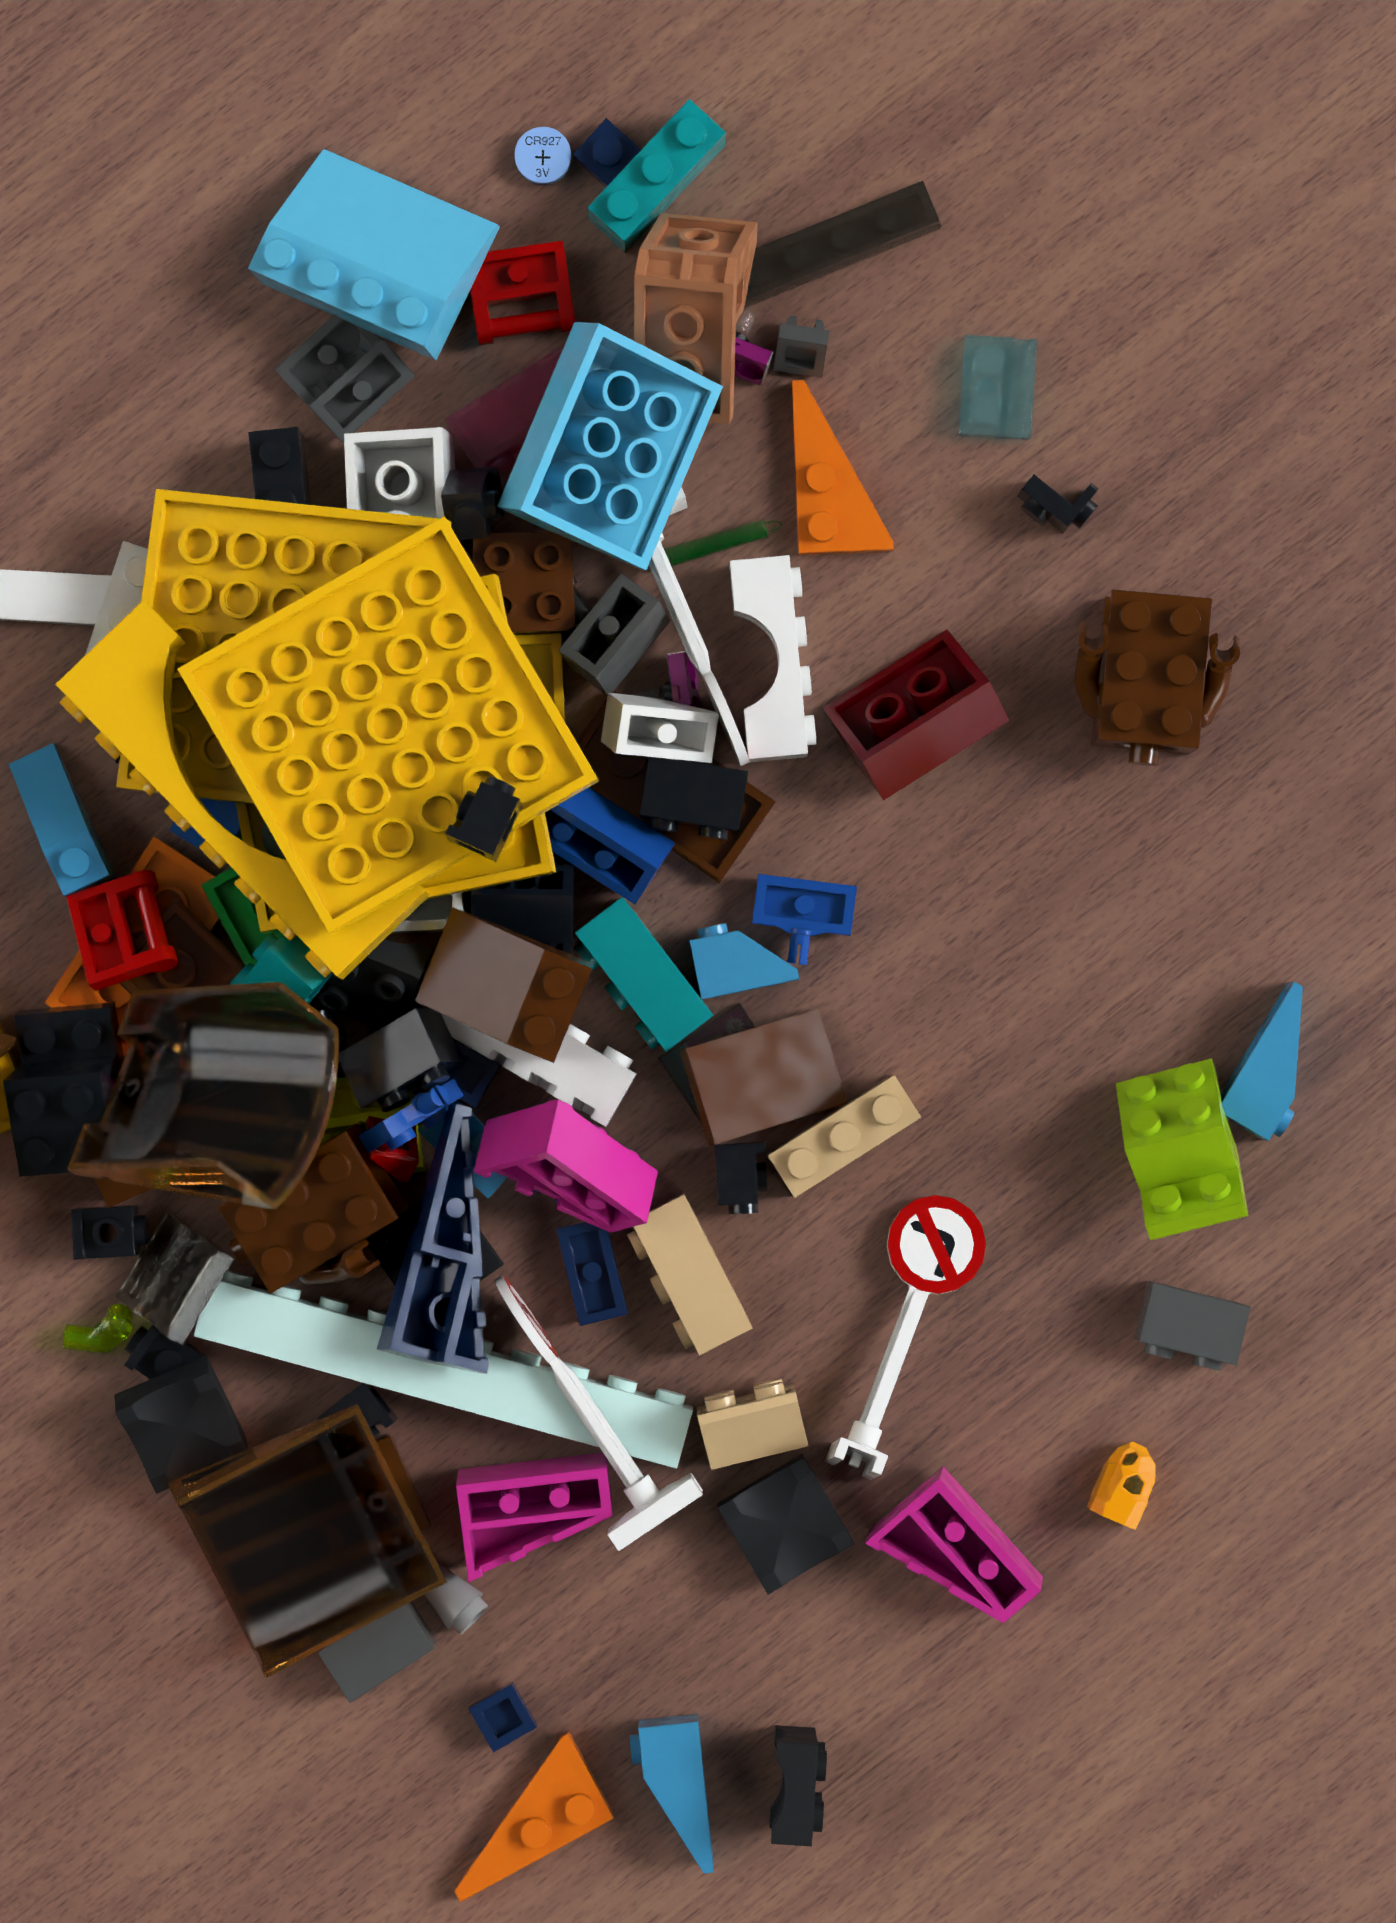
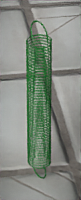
(716, 549)

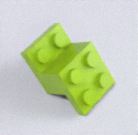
(1181, 1149)

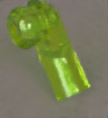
(104, 1335)

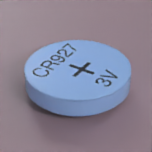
(543, 155)

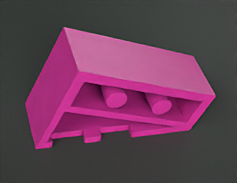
(570, 1161)
(527, 1505)
(959, 1546)

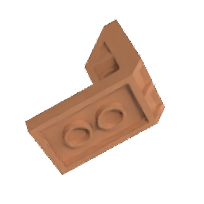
(692, 293)

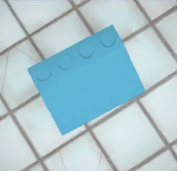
(374, 253)
(610, 444)

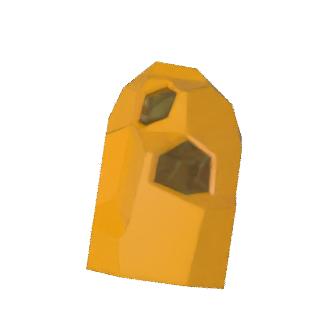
(1124, 1485)

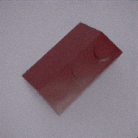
(916, 714)

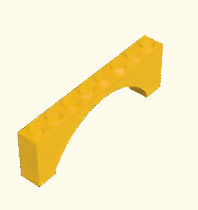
(128, 696)

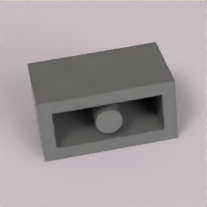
(614, 635)
(1191, 1324)
(378, 1651)

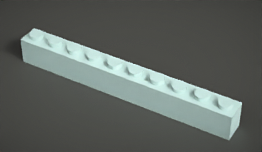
(512, 1390)

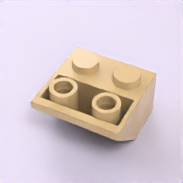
(751, 1424)

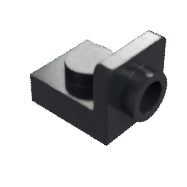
(156, 1354)

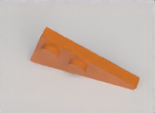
(830, 499)
(551, 1812)

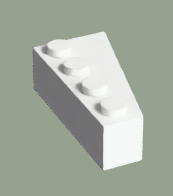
(578, 1075)

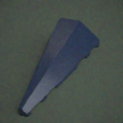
(437, 1293)

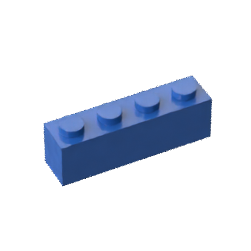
(607, 843)

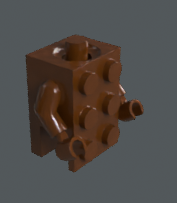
(1149, 674)
(328, 1211)

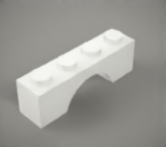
(764, 595)

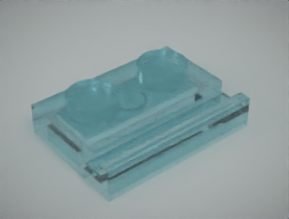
(997, 387)

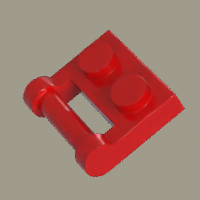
(518, 276)
(106, 935)

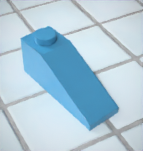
(61, 821)
(1265, 1078)
(675, 1774)

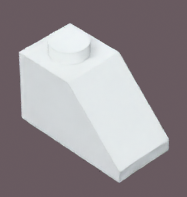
(658, 728)

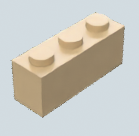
(844, 1135)
(690, 1276)

